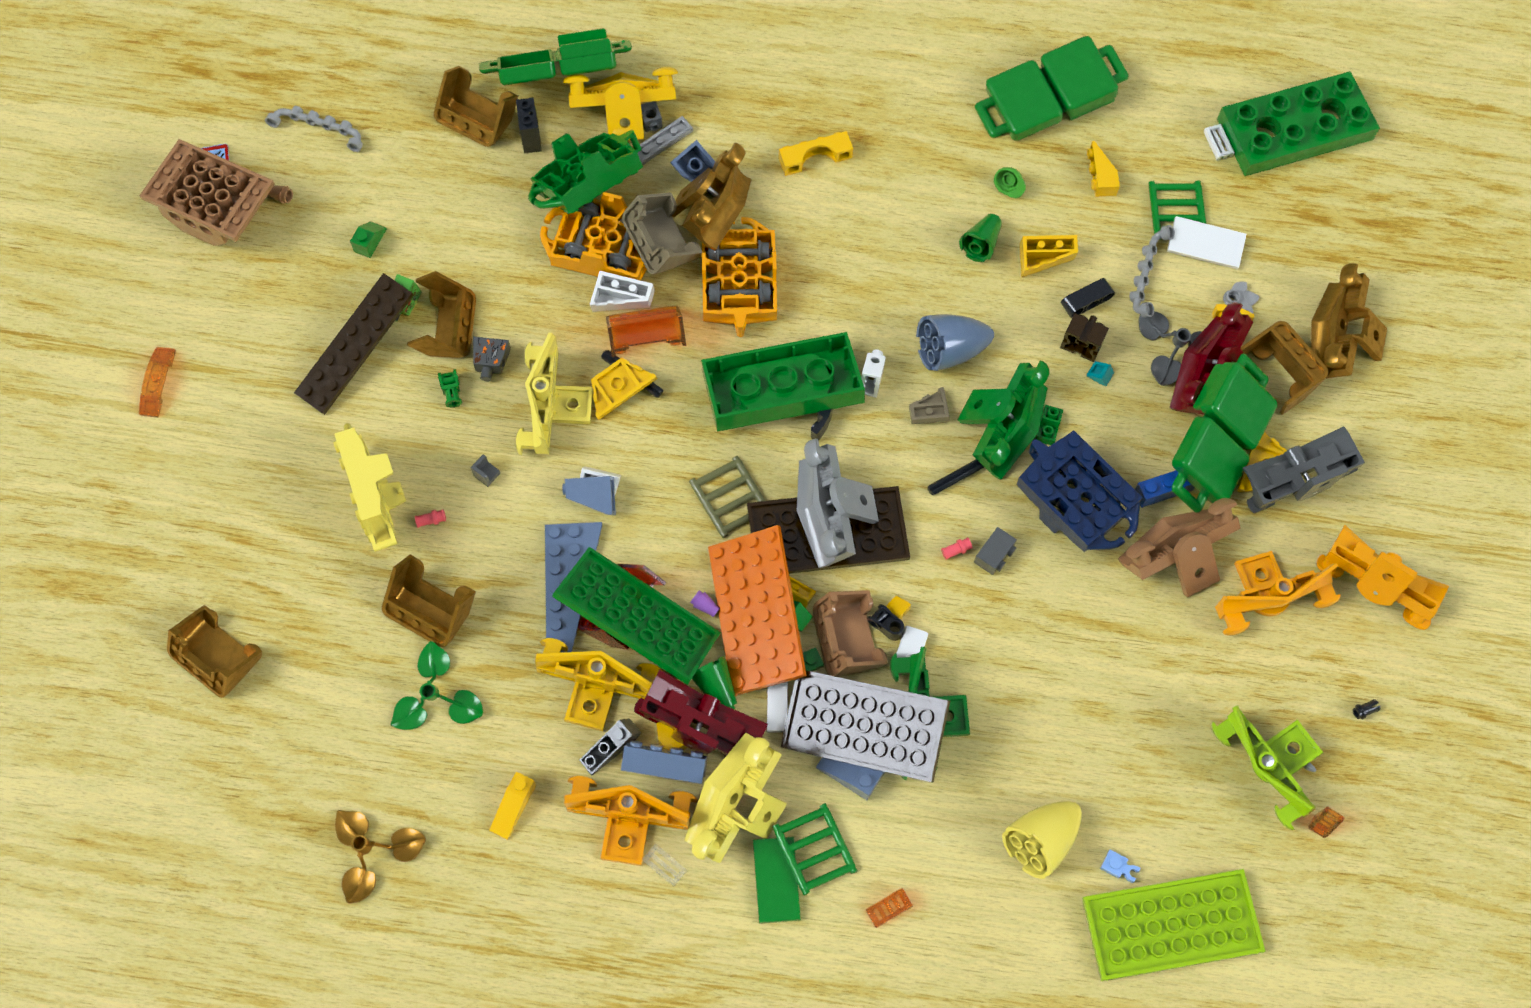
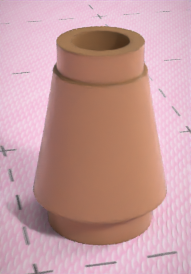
(281, 193)

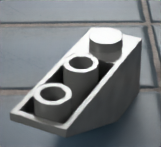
(610, 745)

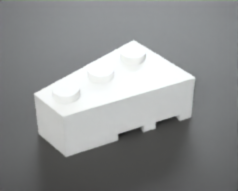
(620, 293)

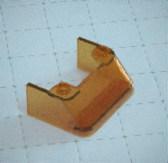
(645, 327)

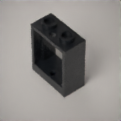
(528, 125)

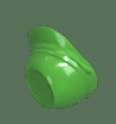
(1009, 182)

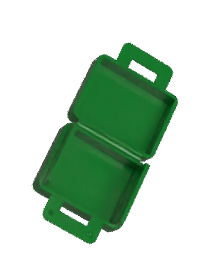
(576, 54)
(1069, 81)
(1234, 420)

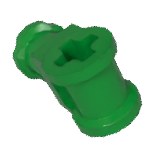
(450, 384)

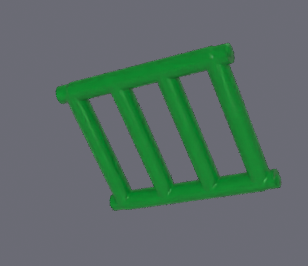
(1199, 202)
(788, 849)

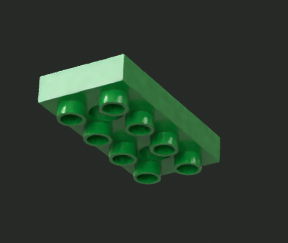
(1298, 123)

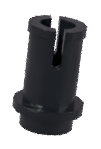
(1365, 709)

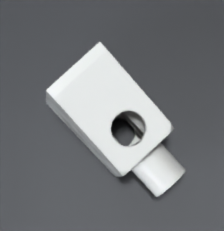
(873, 368)

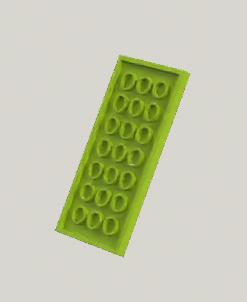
(1173, 925)

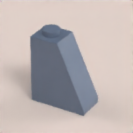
(592, 492)

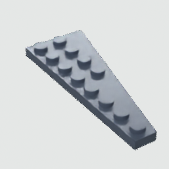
(563, 550)

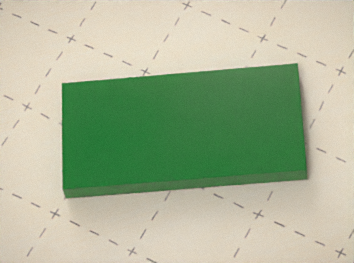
(775, 883)

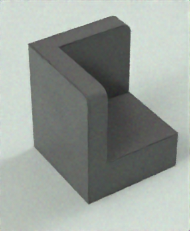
(484, 471)

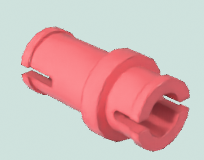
(430, 518)
(960, 546)

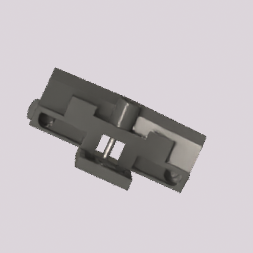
(1281, 476)

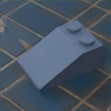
(854, 777)

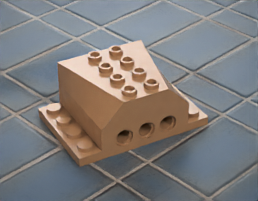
(206, 193)

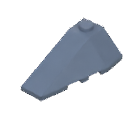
(693, 162)

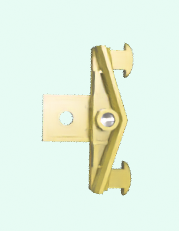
(549, 400)

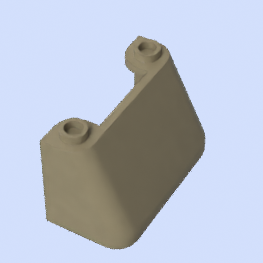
(656, 234)

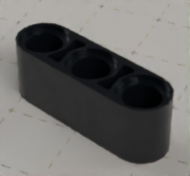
(1088, 297)

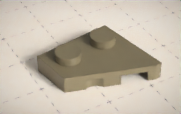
(930, 408)

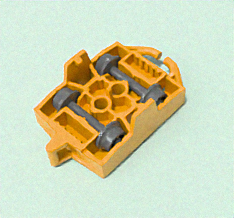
(591, 253)
(745, 301)

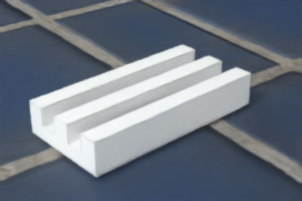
(1213, 139)

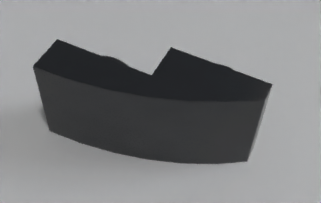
(822, 424)

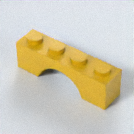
(835, 146)

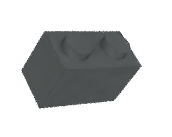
(995, 550)

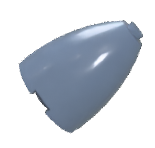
(951, 340)

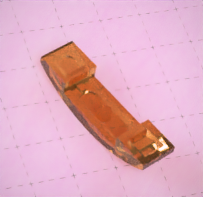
(154, 381)

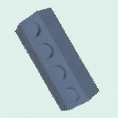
(663, 762)

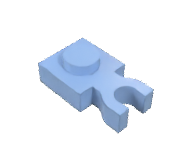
(1116, 865)

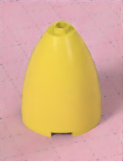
(1043, 837)

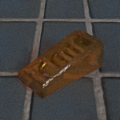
(1325, 822)
(907, 905)

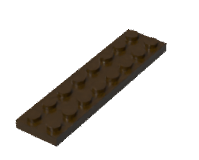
(354, 343)

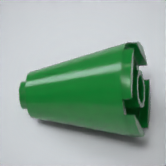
(981, 238)
(716, 681)

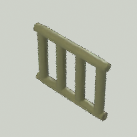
(705, 499)

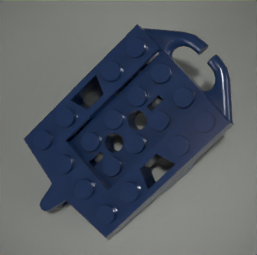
(1083, 522)

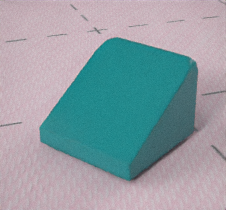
(1101, 373)

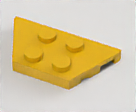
(618, 385)
(1266, 449)

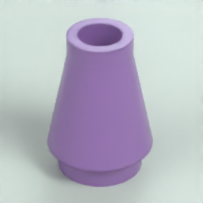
(704, 603)

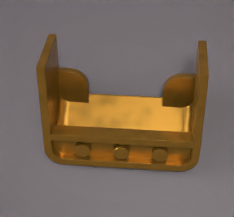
(454, 319)
(1294, 356)

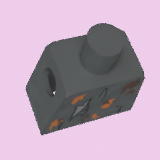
(490, 356)

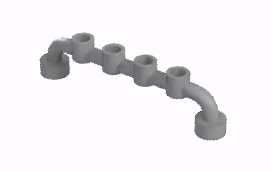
(312, 118)
(1147, 309)

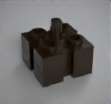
(1084, 336)

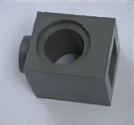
(651, 110)

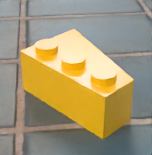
(1044, 252)

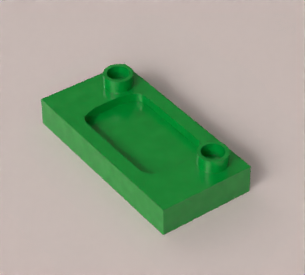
(782, 381)

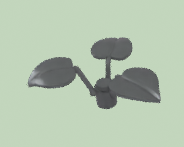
(1163, 368)

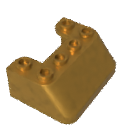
(471, 112)
(424, 606)

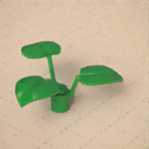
(409, 713)

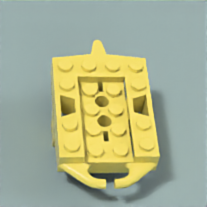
(371, 495)

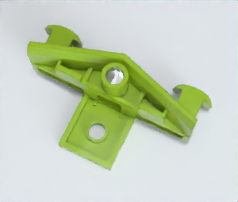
(1273, 761)

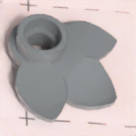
(1241, 295)

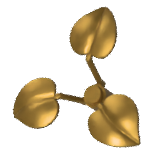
(350, 831)

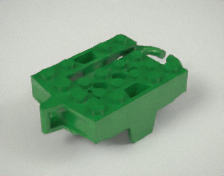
(584, 170)

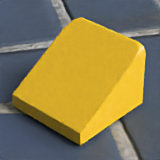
(898, 606)

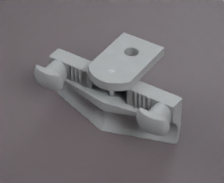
(817, 495)

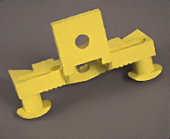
(715, 817)

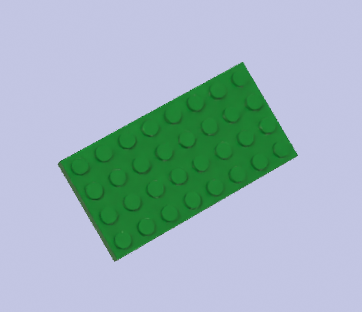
(637, 615)

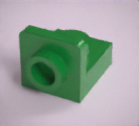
(812, 660)

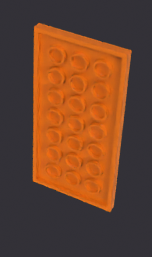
(757, 610)

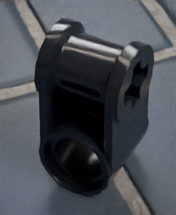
(883, 620)

